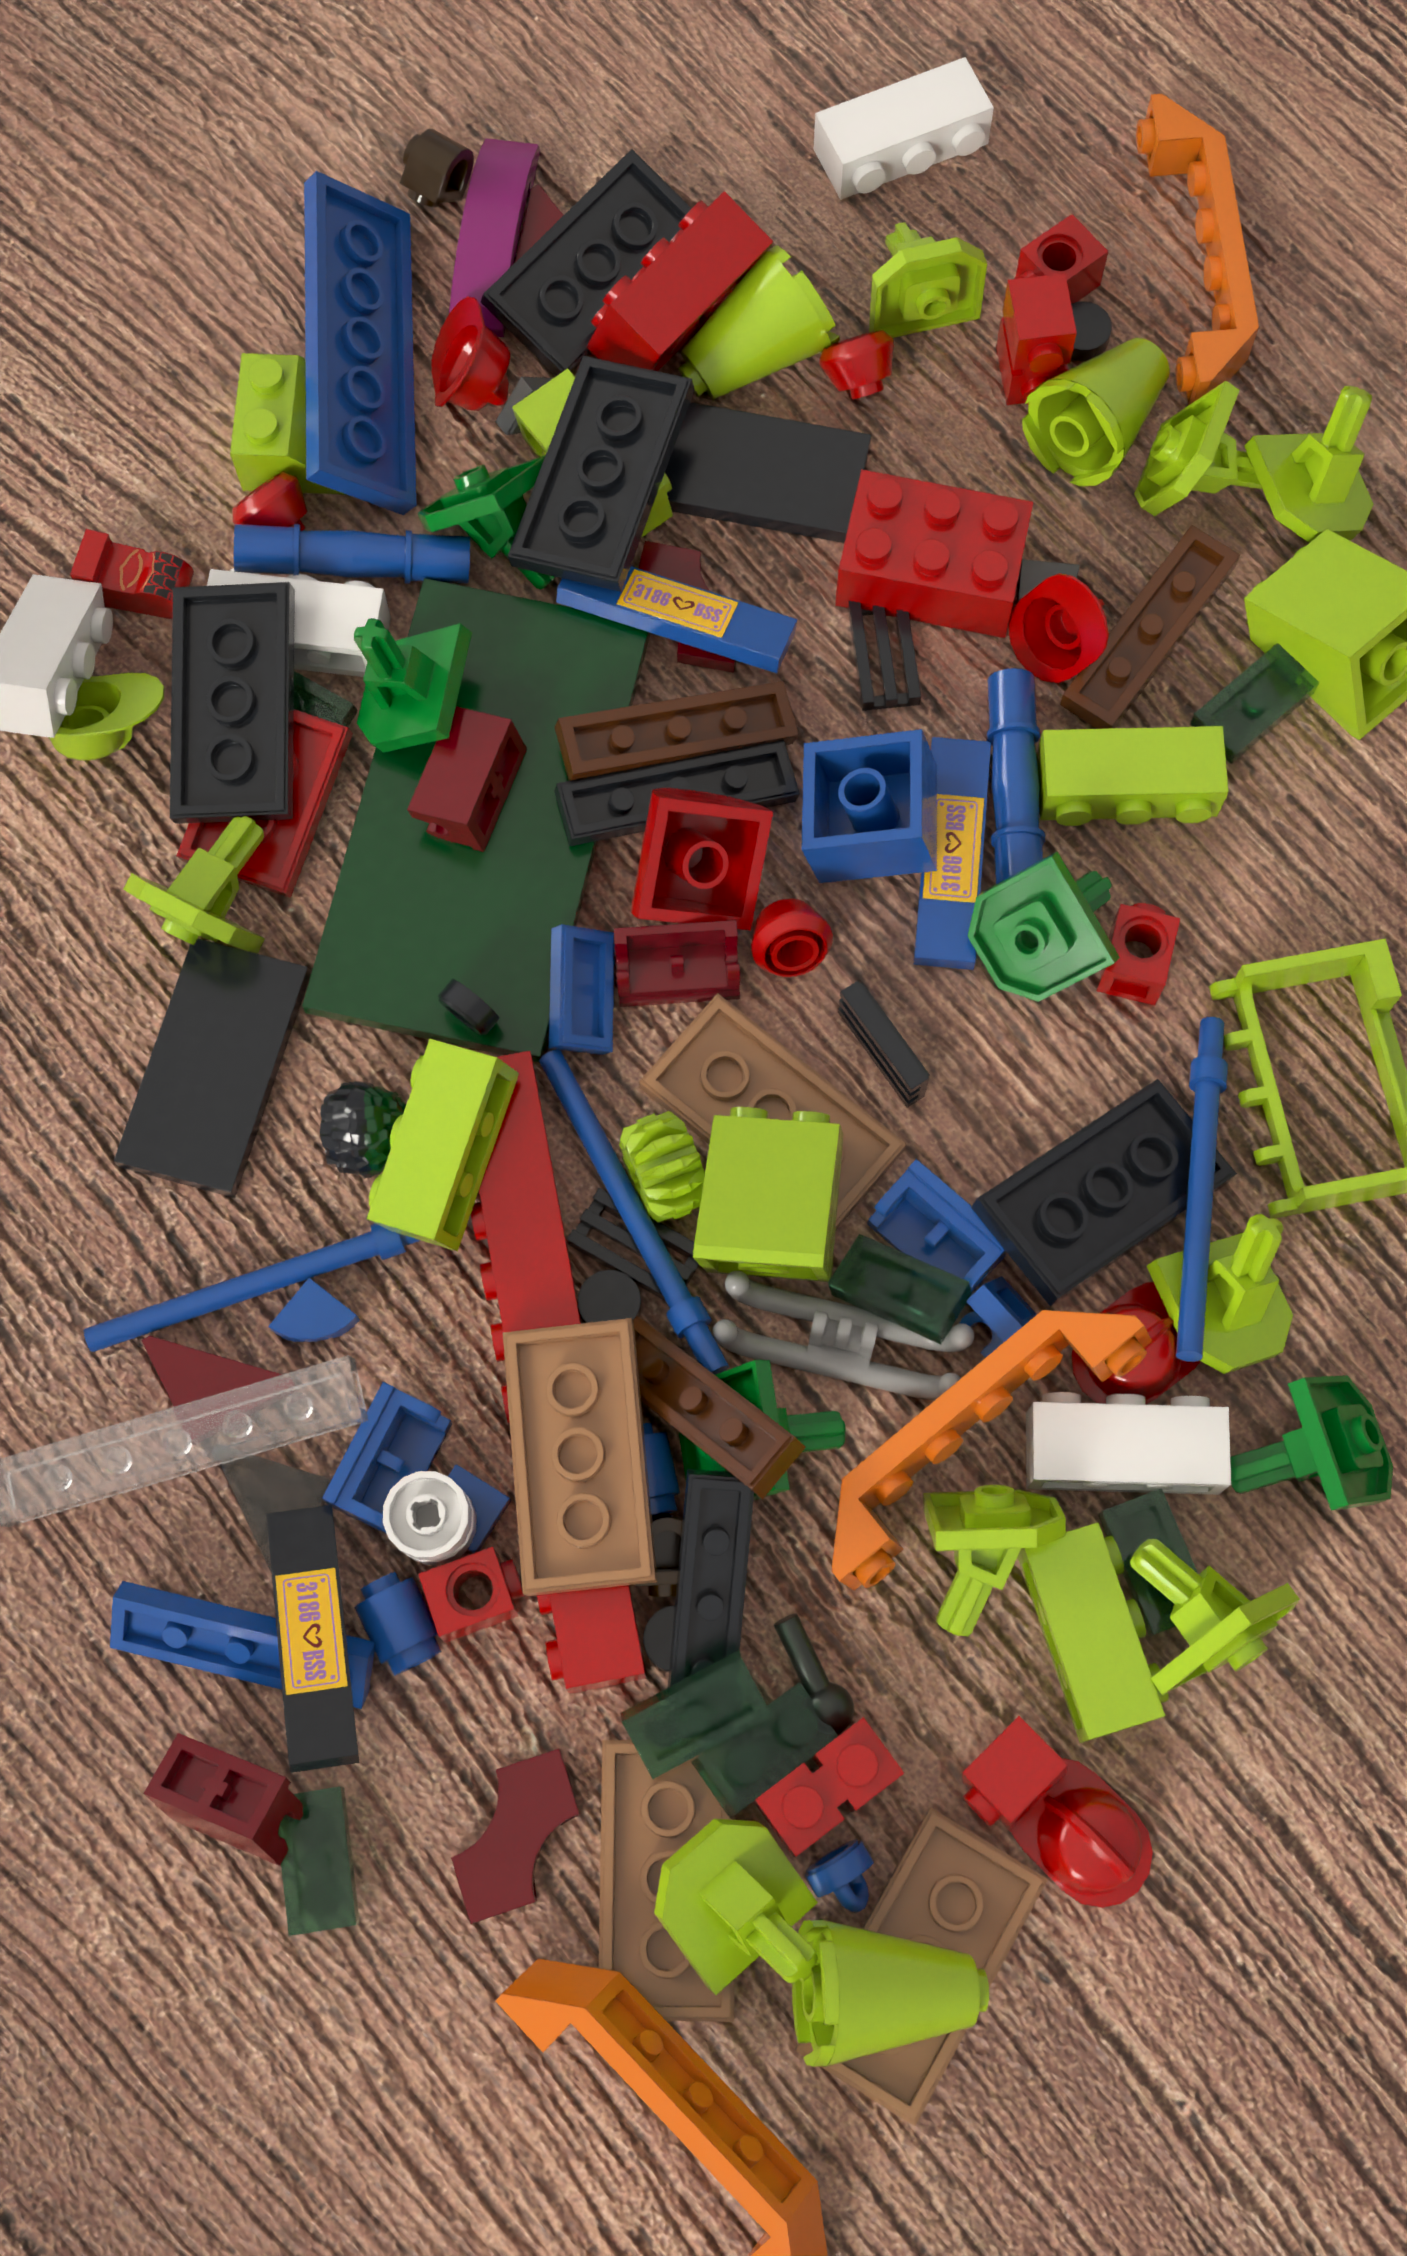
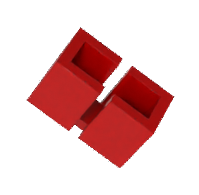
(1034, 334)
(849, 1772)

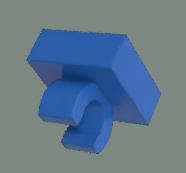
(1000, 1309)

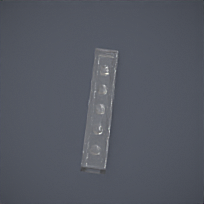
(181, 1440)

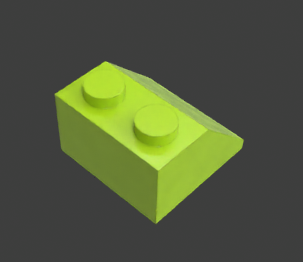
(271, 421)

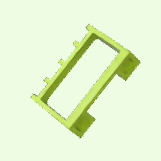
(1376, 994)

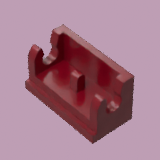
(468, 778)
(677, 963)
(224, 1797)

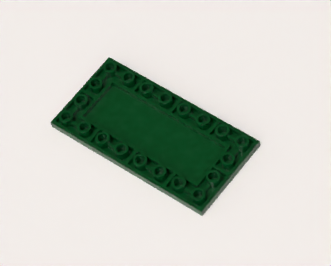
(436, 910)

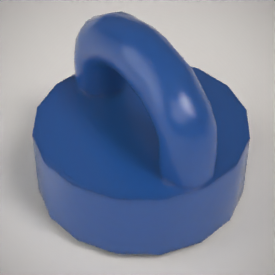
(842, 1874)

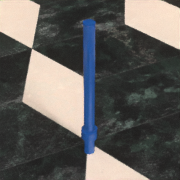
(1208, 1081)
(247, 1286)
(686, 1312)

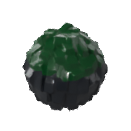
(359, 1127)

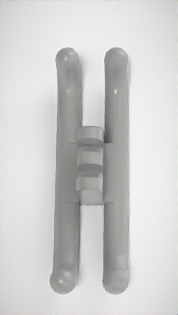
(838, 1340)

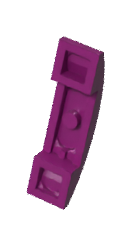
(492, 220)

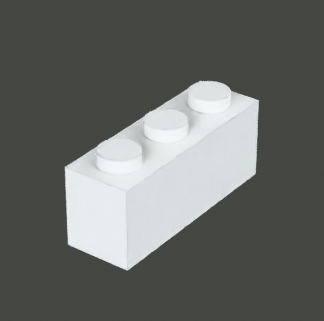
(903, 128)
(323, 618)
(49, 652)
(1127, 1445)

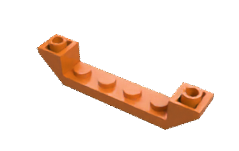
(1187, 145)
(862, 1542)
(679, 2091)

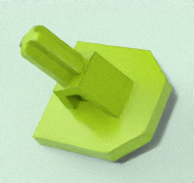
(926, 284)
(1195, 454)
(1315, 476)
(205, 890)
(1244, 1303)
(986, 1535)
(1209, 1614)
(735, 1900)

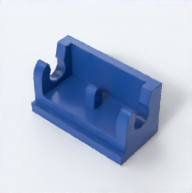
(936, 1226)
(394, 1443)

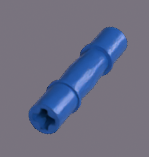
(351, 553)
(1014, 771)

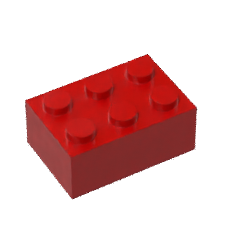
(678, 286)
(933, 552)

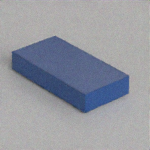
(581, 990)

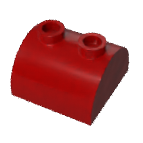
(701, 858)

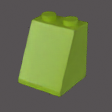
(1343, 622)
(770, 1195)

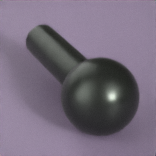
(830, 1700)

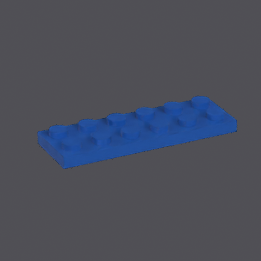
(359, 345)

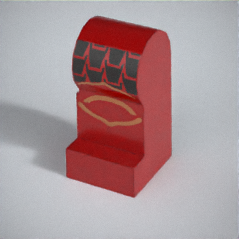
(130, 575)

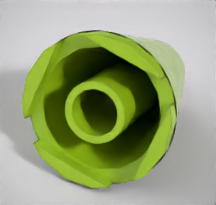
(758, 329)
(1095, 411)
(880, 1992)

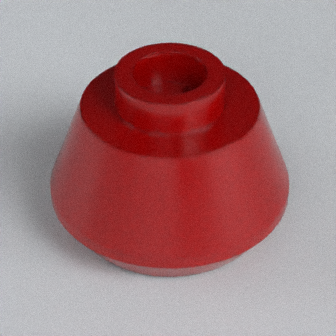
(859, 363)
(273, 504)
(790, 938)

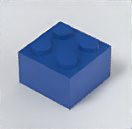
(869, 806)

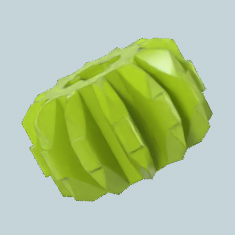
(663, 1165)

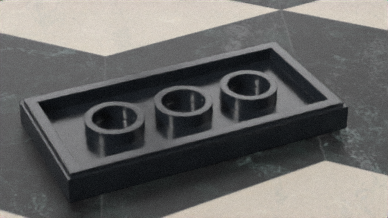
(567, 273)
(766, 471)
(601, 473)
(232, 703)
(213, 1067)
(1097, 1193)

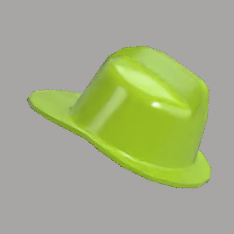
(106, 714)

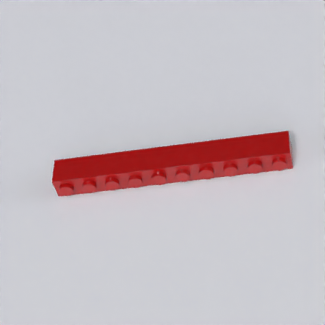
(536, 1290)

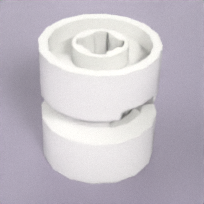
(429, 1518)

